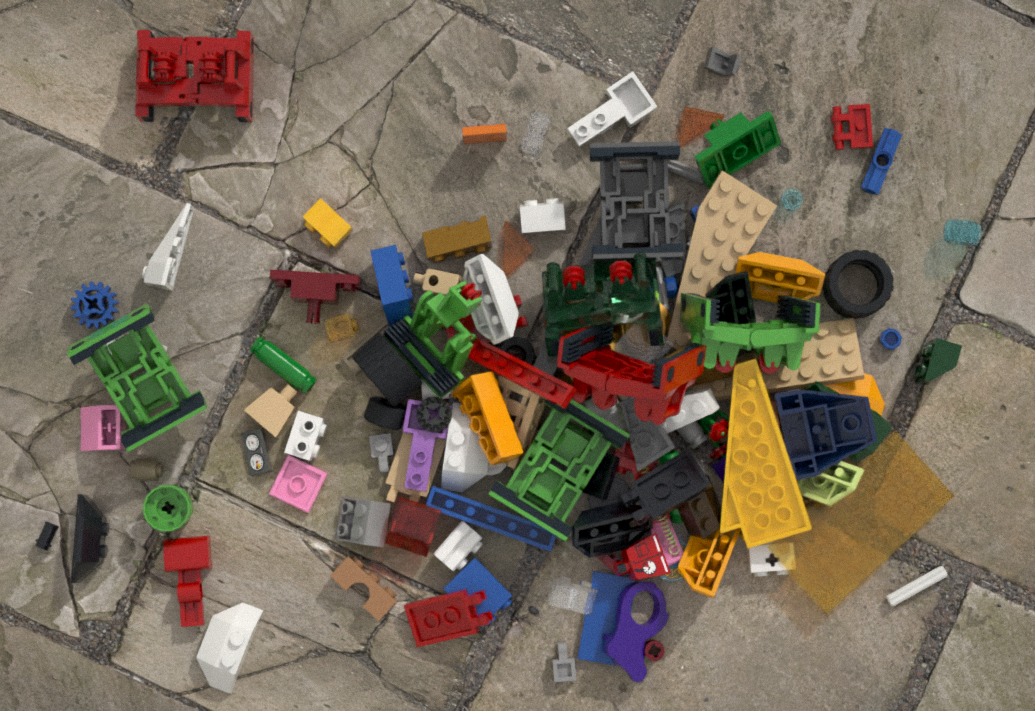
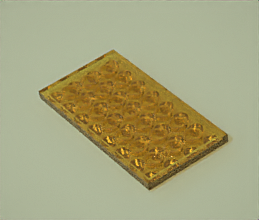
(865, 526)

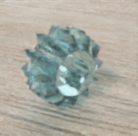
(962, 232)

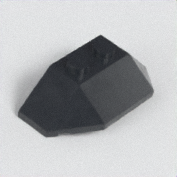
(734, 298)
(607, 529)
(89, 539)

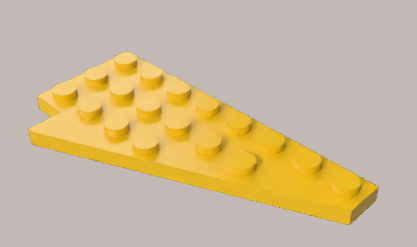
(759, 476)

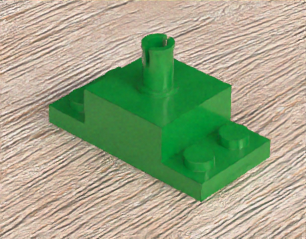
(736, 145)

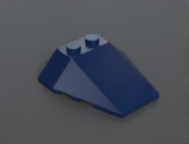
(823, 428)

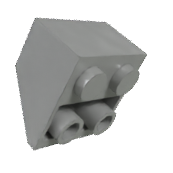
(363, 521)

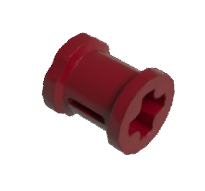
(660, 653)

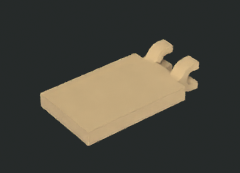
(398, 470)

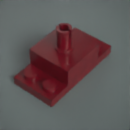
(315, 288)

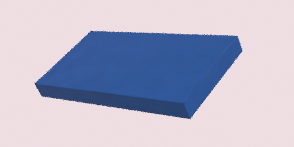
(603, 616)

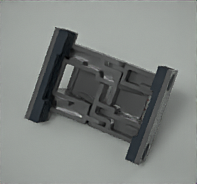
(625, 185)

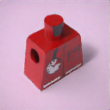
(643, 559)

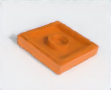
(484, 134)

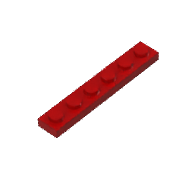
(521, 373)

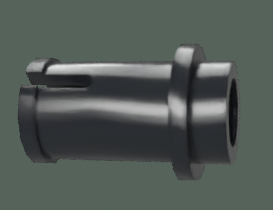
(46, 536)

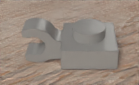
(381, 448)
(564, 667)

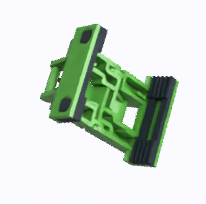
(548, 484)

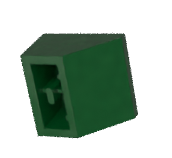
(938, 358)

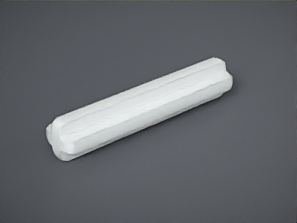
(916, 586)

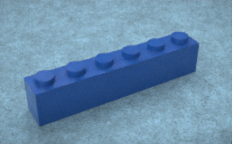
(490, 518)

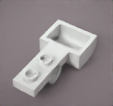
(627, 102)

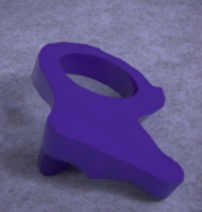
(627, 643)

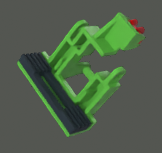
(412, 336)

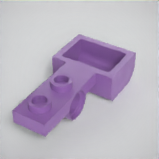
(421, 448)

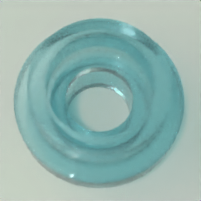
(796, 194)

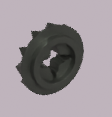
(435, 424)

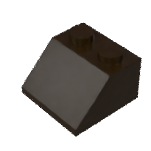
(702, 514)

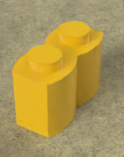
(327, 223)

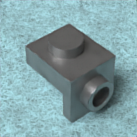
(722, 62)

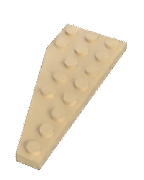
(723, 231)
(828, 359)

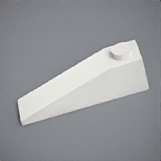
(166, 260)

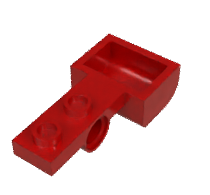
(188, 558)

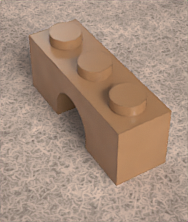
(380, 598)

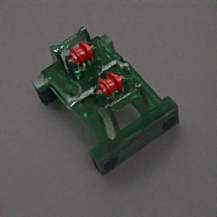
(616, 281)

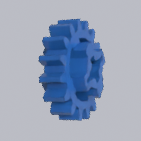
(100, 298)

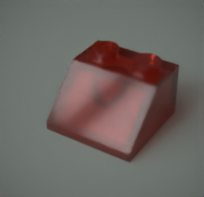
(413, 526)

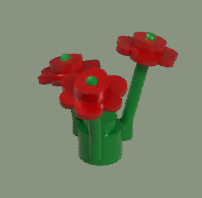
(717, 432)

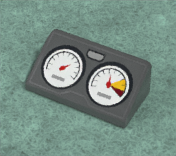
(256, 452)

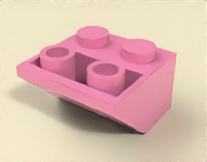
(102, 428)

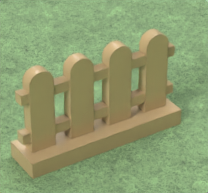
(527, 414)

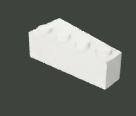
(694, 406)

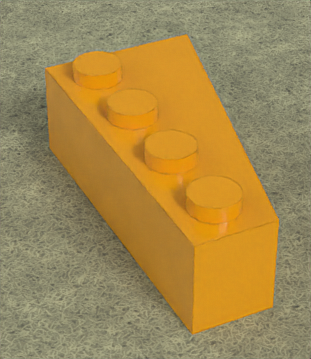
(489, 417)

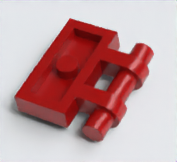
(859, 127)

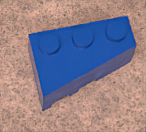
(392, 283)

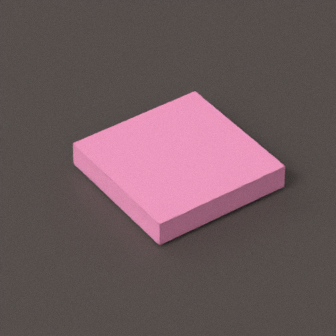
(298, 483)

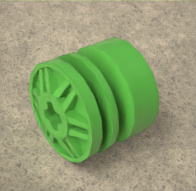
(156, 501)

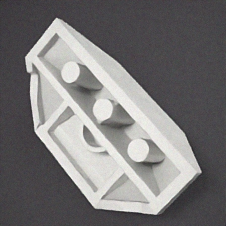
(498, 311)
(463, 456)
(227, 644)

